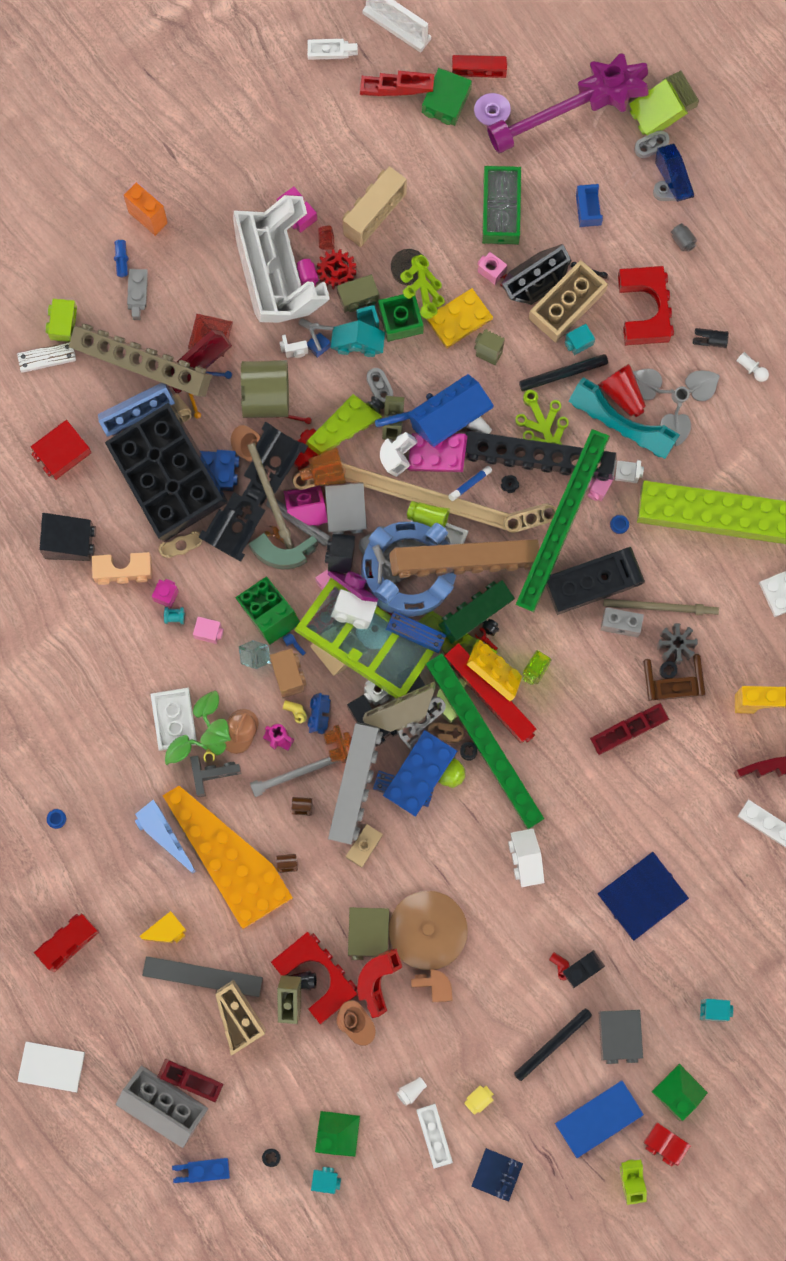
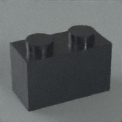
(340, 553)

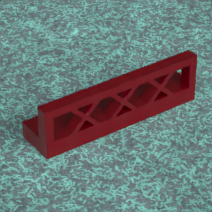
(205, 352)

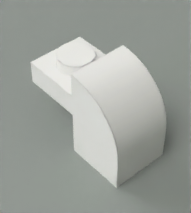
(393, 453)

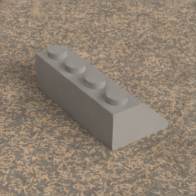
(161, 1106)

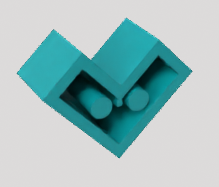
(359, 338)

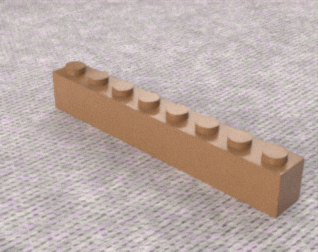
(463, 557)

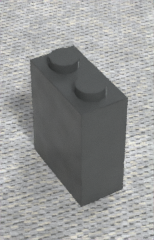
(620, 1036)

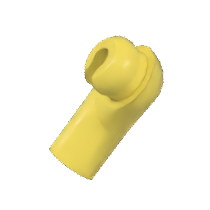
(297, 710)

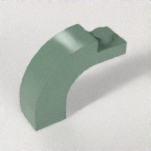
(282, 558)

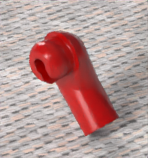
(562, 964)

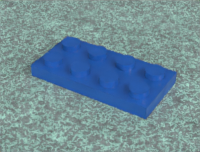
(420, 773)

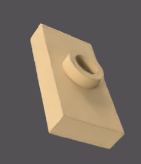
(364, 845)

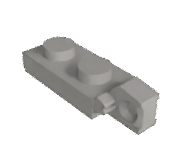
(137, 291)

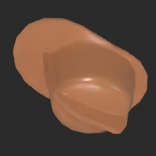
(241, 438)
(242, 730)
(356, 1023)

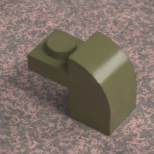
(393, 406)

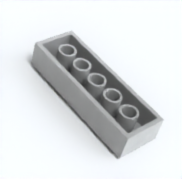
(354, 783)

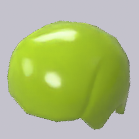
(453, 775)

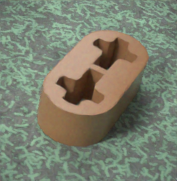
(447, 728)

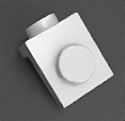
(295, 350)

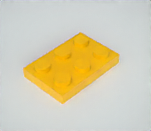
(460, 318)
(494, 670)

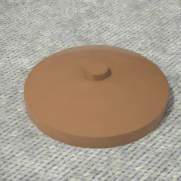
(428, 930)

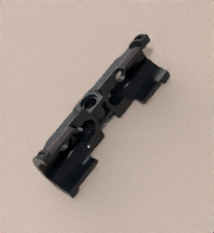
(220, 532)

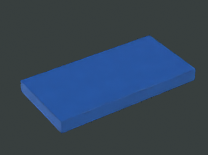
(599, 1119)

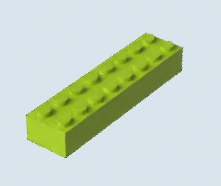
(712, 512)

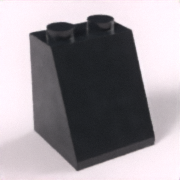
(66, 538)

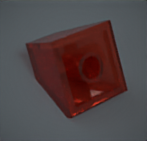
(204, 324)

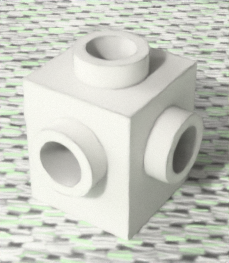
(375, 697)

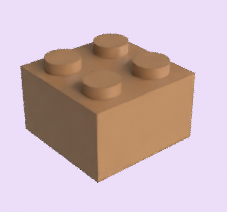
(287, 674)

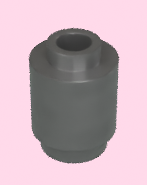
(684, 237)

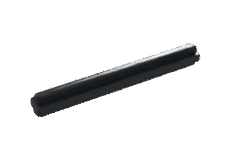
(563, 372)
(552, 1044)

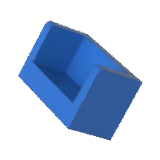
(588, 205)

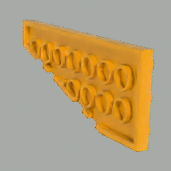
(239, 871)

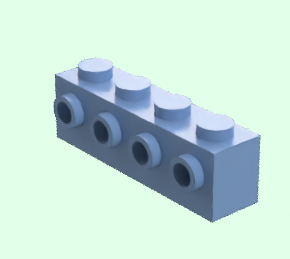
(134, 409)

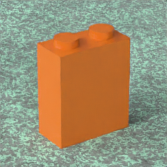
(145, 209)

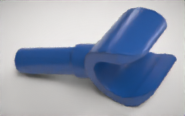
(290, 639)

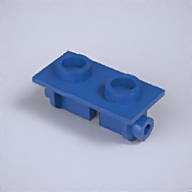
(316, 722)

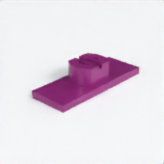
(353, 583)

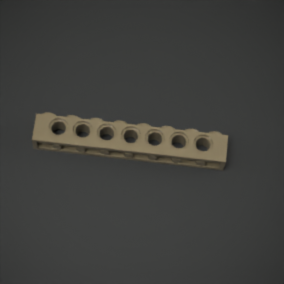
(81, 342)

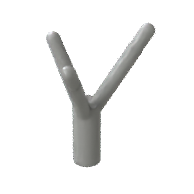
(312, 326)
(382, 562)

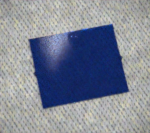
(643, 896)

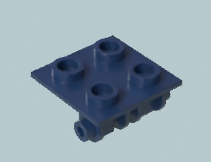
(497, 1175)

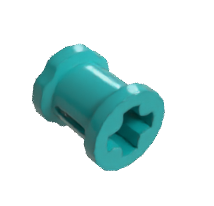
(174, 615)

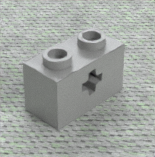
(622, 622)

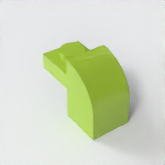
(633, 1181)

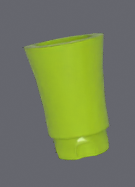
(427, 514)

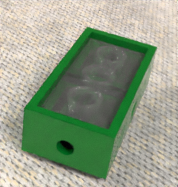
(501, 205)

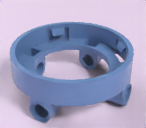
(387, 592)

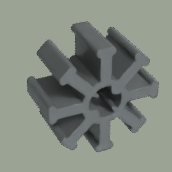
(671, 638)

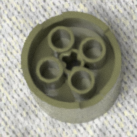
(264, 389)

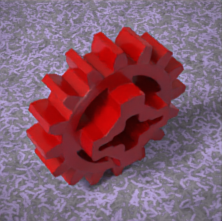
(330, 263)

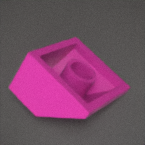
(306, 505)

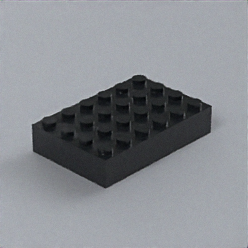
(166, 472)

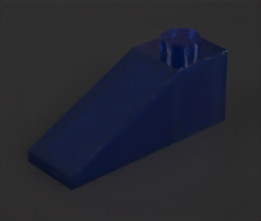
(674, 172)

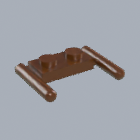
(675, 687)

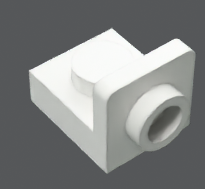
(629, 471)

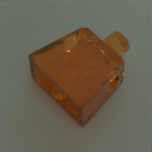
(324, 469)

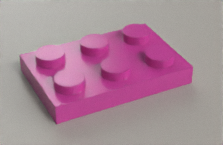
(444, 457)

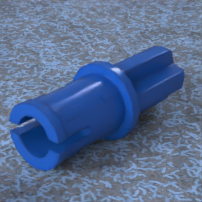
(121, 258)

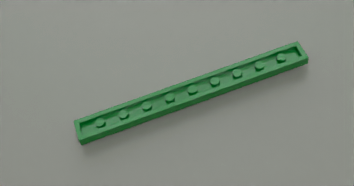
(562, 520)
(484, 741)

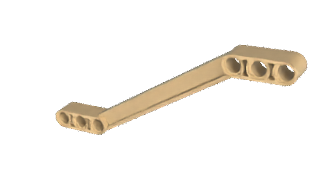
(458, 506)

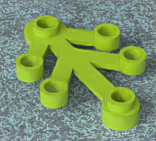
(420, 265)
(542, 425)

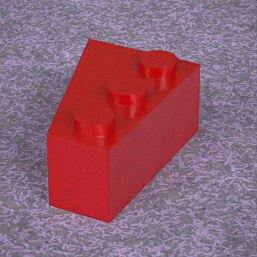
(66, 942)

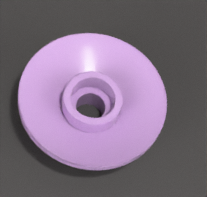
(492, 103)

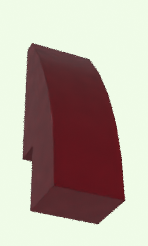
(190, 1080)

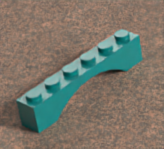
(590, 399)

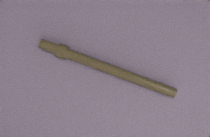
(284, 531)
(698, 609)

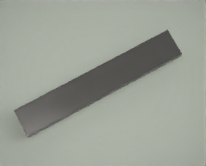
(200, 975)

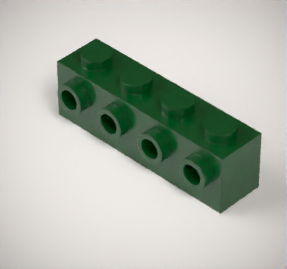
(477, 611)

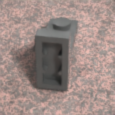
(210, 773)

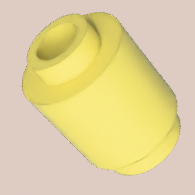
(479, 1099)

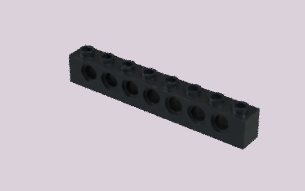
(532, 448)

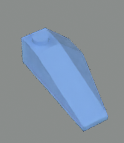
(156, 826)

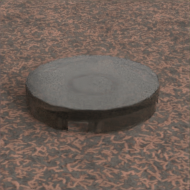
(402, 261)

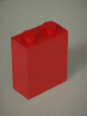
(60, 450)

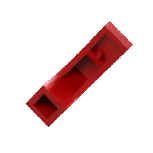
(370, 980)

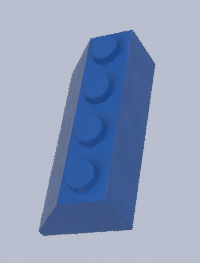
(450, 410)

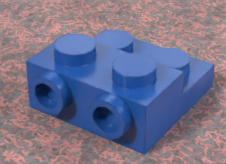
(223, 467)

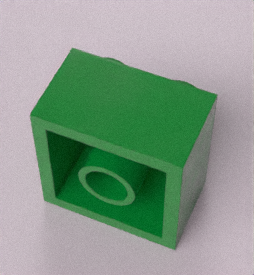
(400, 317)

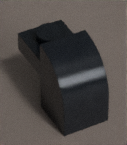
(583, 969)

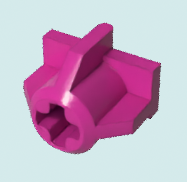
(278, 737)

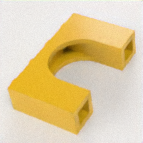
(752, 698)

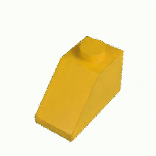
(165, 930)

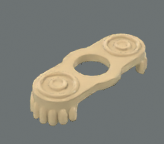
(169, 549)

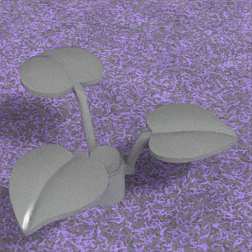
(700, 385)

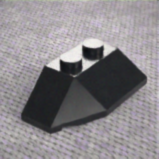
(537, 275)

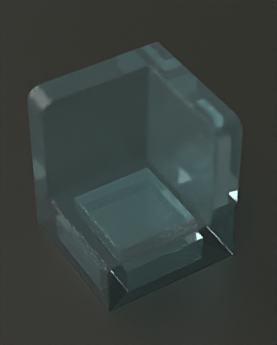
(254, 654)

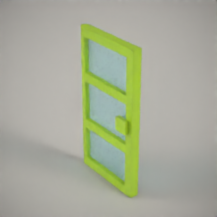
(372, 652)

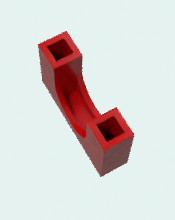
(653, 282)
(307, 950)

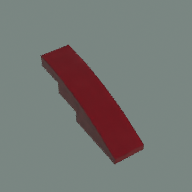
(630, 728)
(764, 767)

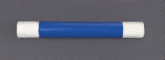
(471, 482)

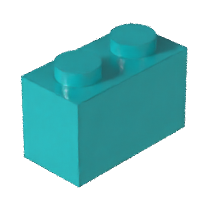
(716, 1010)

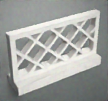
(399, 22)

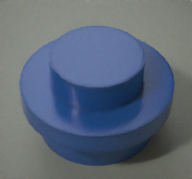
(619, 524)
(56, 818)

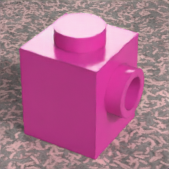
(165, 593)

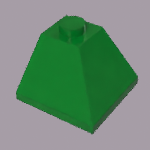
(680, 1092)
(337, 1134)

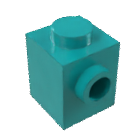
(579, 339)
(325, 1180)

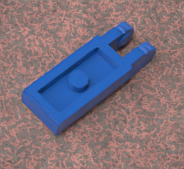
(204, 1170)

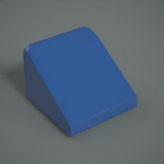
(324, 343)

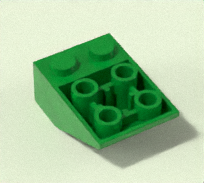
(268, 610)

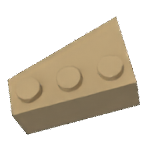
(238, 1017)

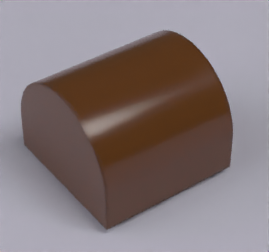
(301, 806)
(287, 863)

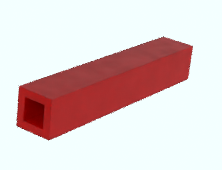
(501, 707)

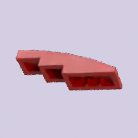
(397, 85)

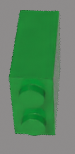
(447, 98)

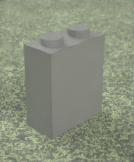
(345, 507)

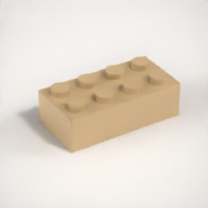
(374, 206)
(568, 301)

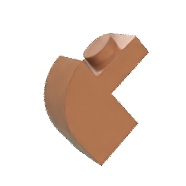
(439, 984)

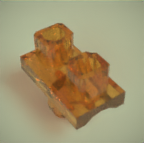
(335, 736)

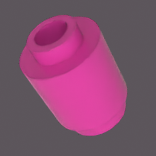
(307, 271)

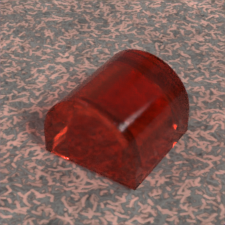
(326, 238)

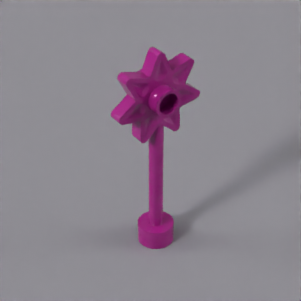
(608, 86)

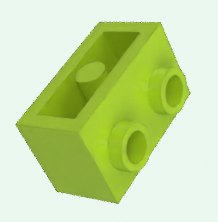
(62, 319)

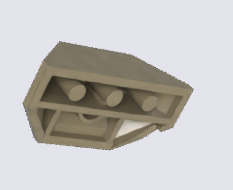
(402, 711)

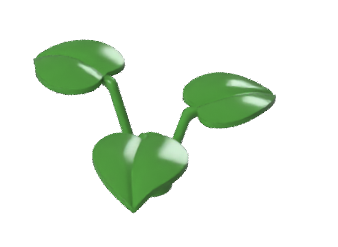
(212, 739)

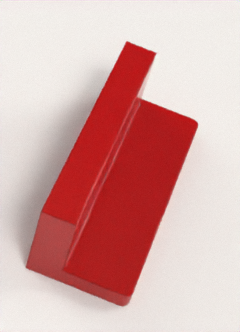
(479, 66)

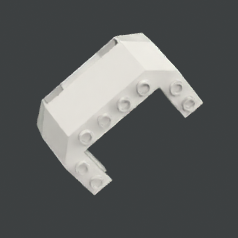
(271, 263)

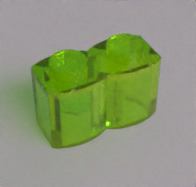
(536, 668)

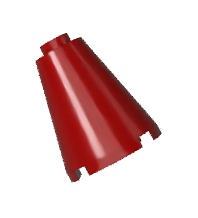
(624, 391)

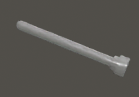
(259, 787)

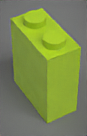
(658, 108)

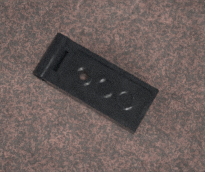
(584, 584)

